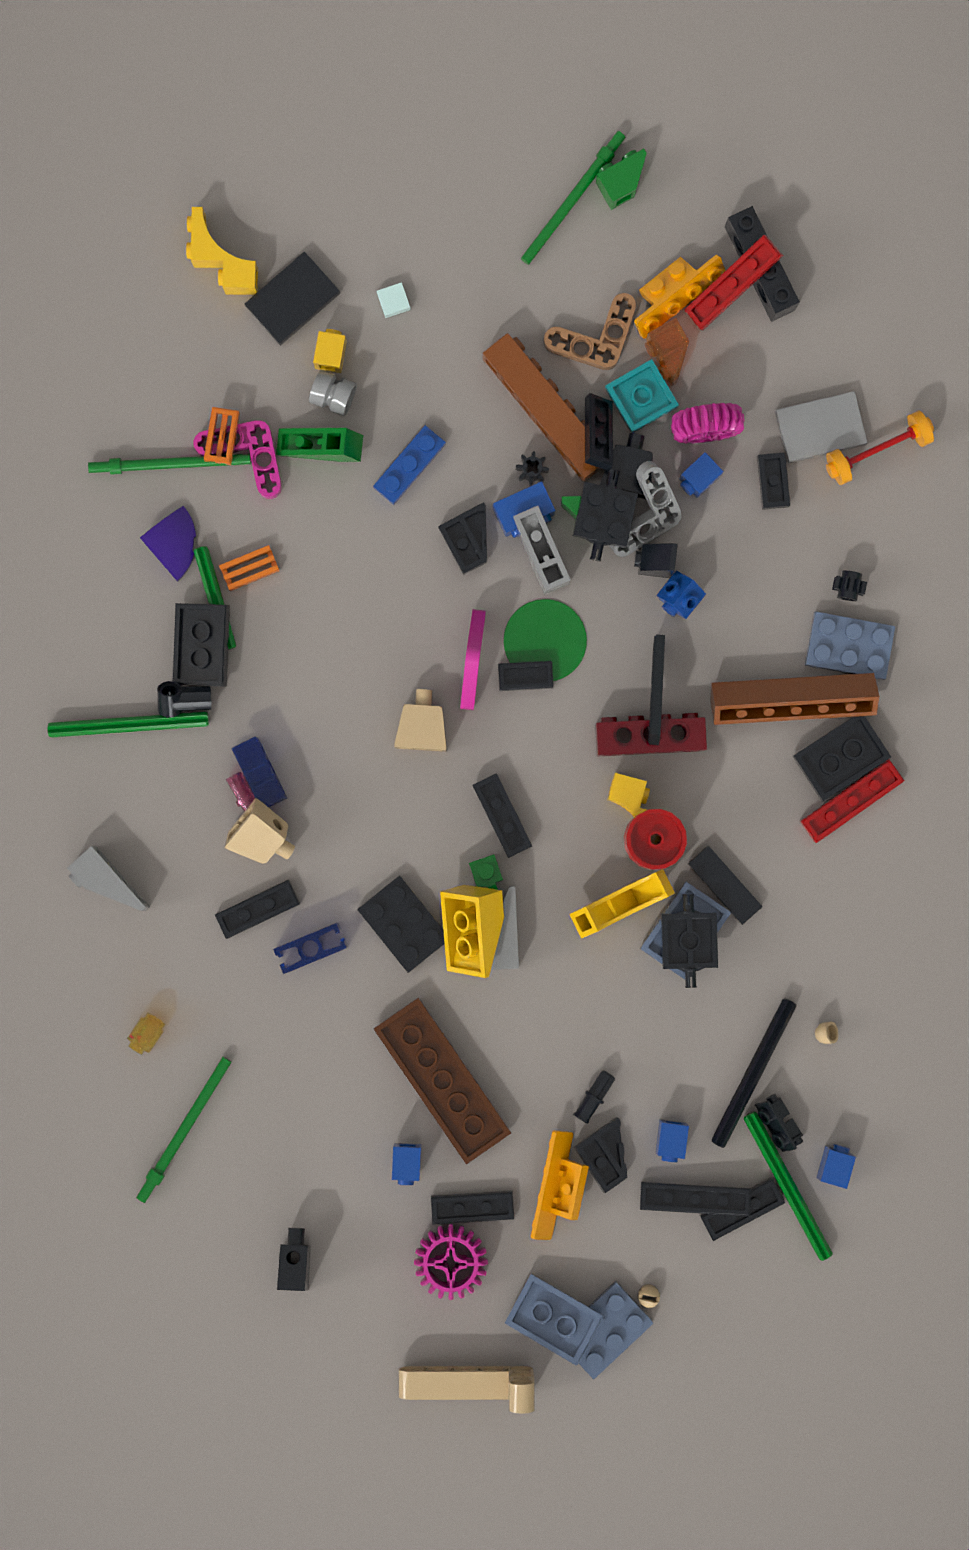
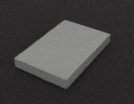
(821, 427)

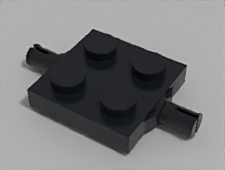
(605, 515)
(689, 940)

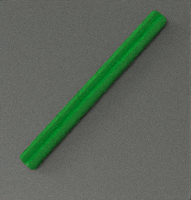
(127, 724)
(788, 1186)

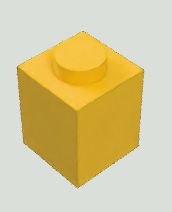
(330, 351)

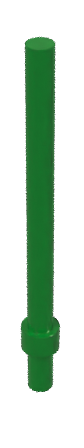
(604, 156)
(116, 465)
(155, 1175)

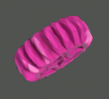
(707, 423)
(464, 1261)

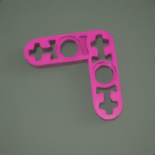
(247, 442)
(472, 659)

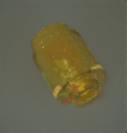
(146, 1033)

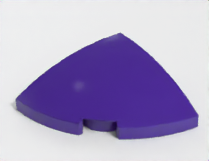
(173, 542)

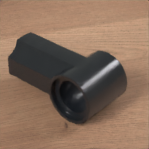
(174, 699)

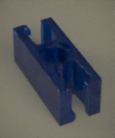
(259, 772)
(306, 959)

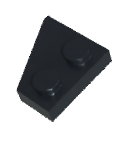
(467, 538)
(604, 1155)

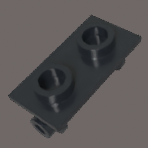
(784, 1134)

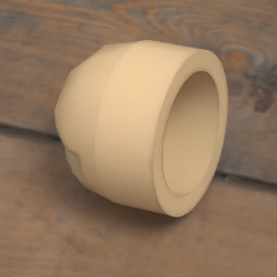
(827, 1033)
(648, 1290)

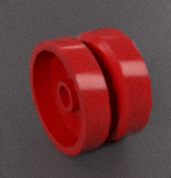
(638, 839)

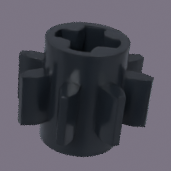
(531, 476)
(849, 585)

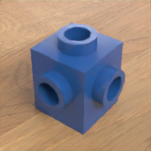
(680, 595)

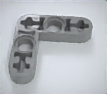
(656, 515)

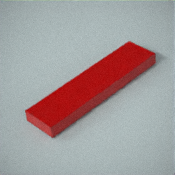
(733, 282)
(852, 801)

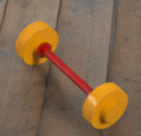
(919, 428)

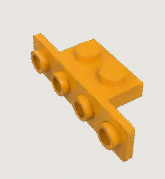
(674, 290)
(560, 1187)

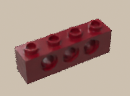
(693, 740)

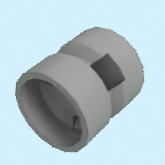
(331, 392)

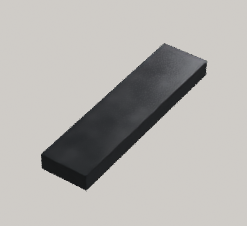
(656, 690)
(695, 1199)

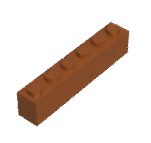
(540, 401)
(794, 698)

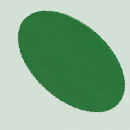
(546, 633)

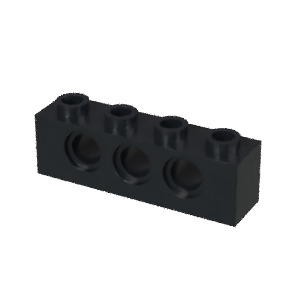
(773, 286)

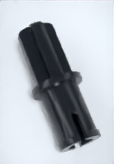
(594, 1096)

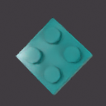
(641, 396)

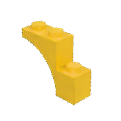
(237, 275)
(629, 794)
(621, 903)

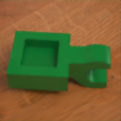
(486, 872)

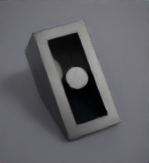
(656, 560)

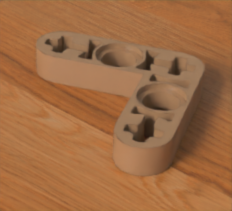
(605, 343)

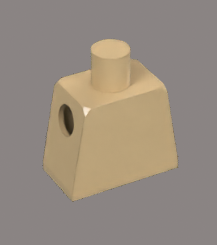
(421, 725)
(259, 834)

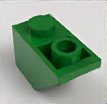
(620, 181)

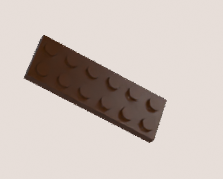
(442, 1080)

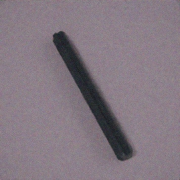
(754, 1073)

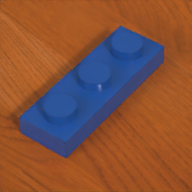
(409, 465)

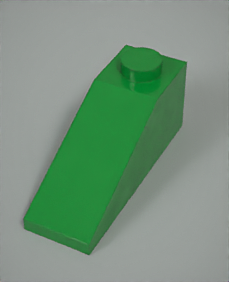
(320, 444)

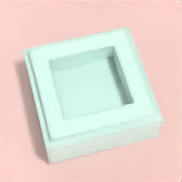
(393, 300)

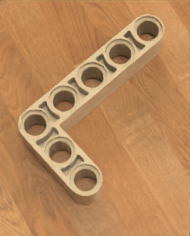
(470, 1383)

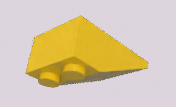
(471, 928)

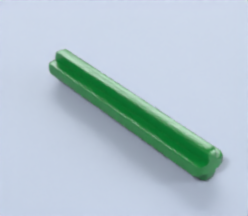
(211, 583)

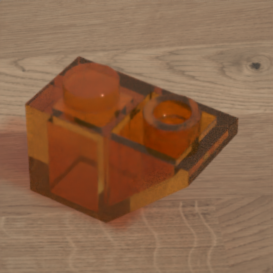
(669, 347)

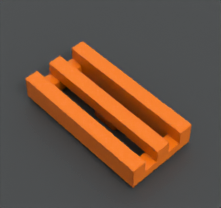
(232, 436)
(245, 558)

